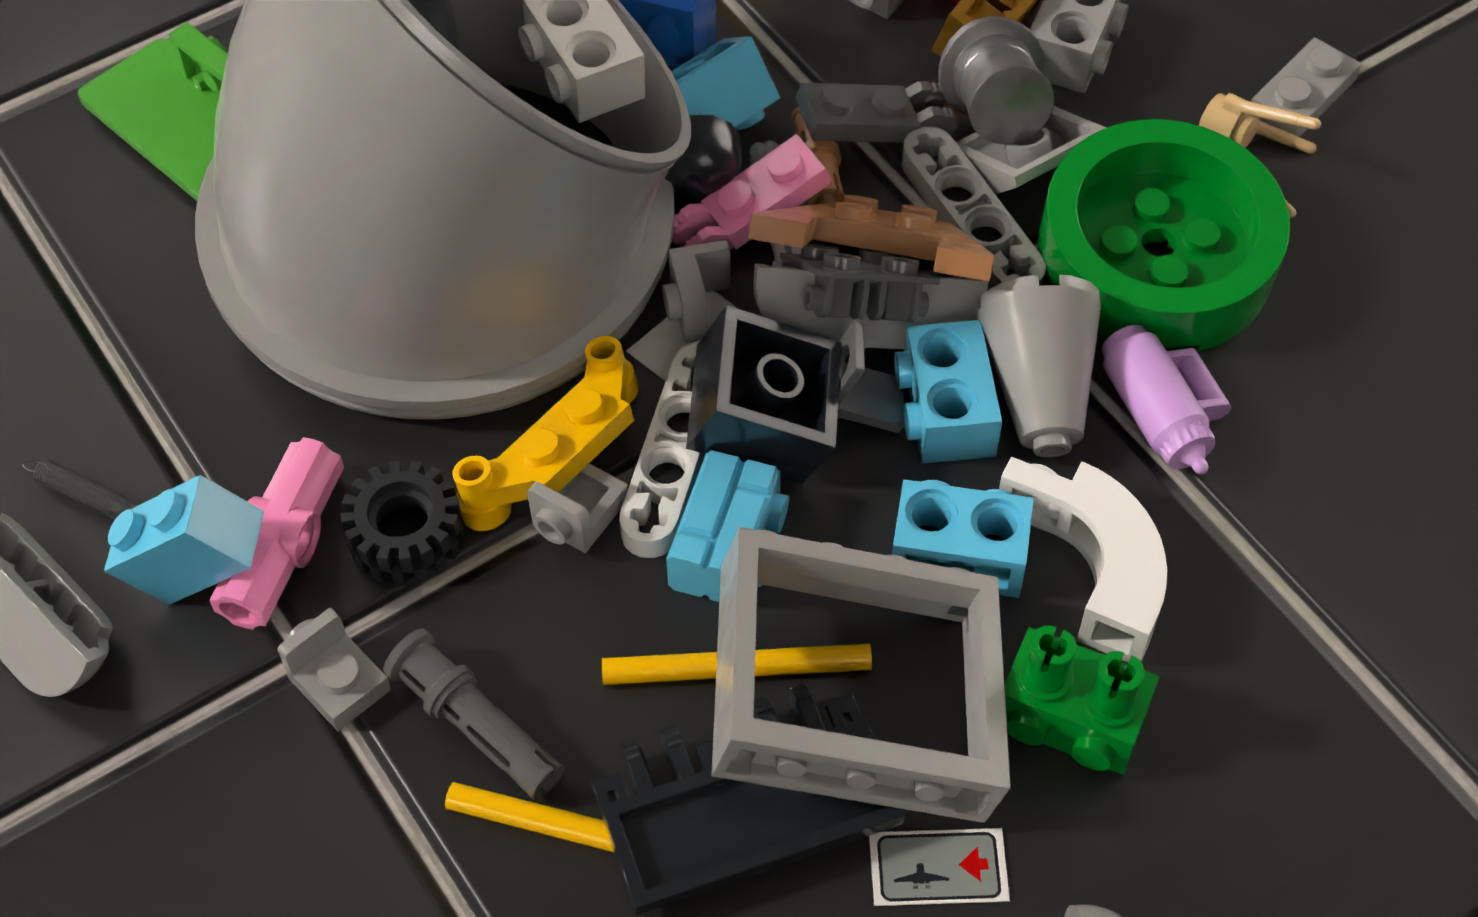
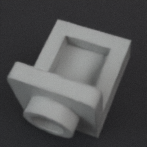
(692, 274)
(579, 510)

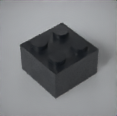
(765, 393)

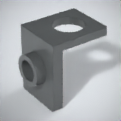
(864, 393)

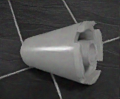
(1043, 356)

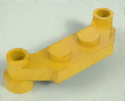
(556, 444)

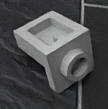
(331, 669)

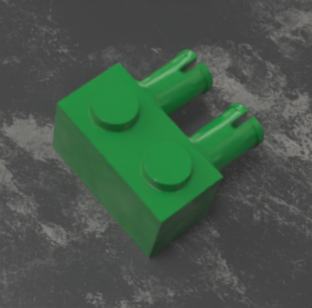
(1077, 699)

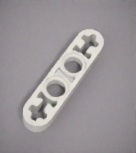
(660, 447)

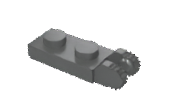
(872, 111)

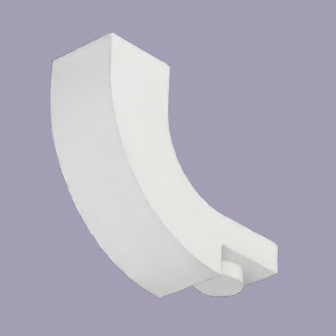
(1114, 539)

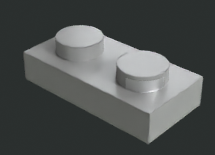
(1309, 83)

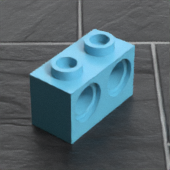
(957, 389)
(963, 522)

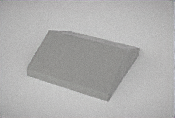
(1017, 163)

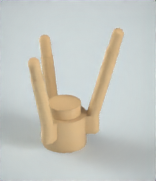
(1240, 121)

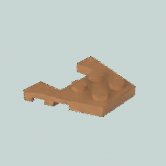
(862, 225)

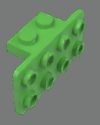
(165, 103)

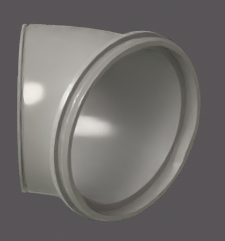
(412, 222)

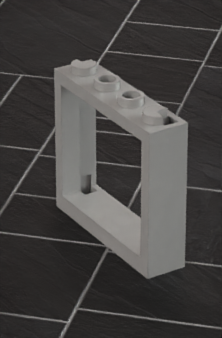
(849, 764)

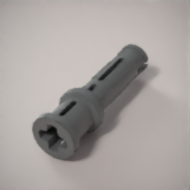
(452, 695)

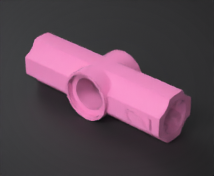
(286, 534)

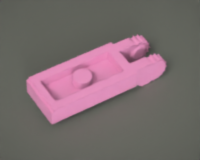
(774, 182)

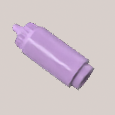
(1161, 399)

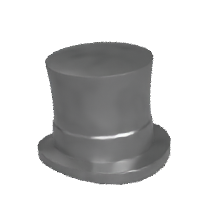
(997, 79)

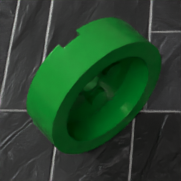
(1175, 185)

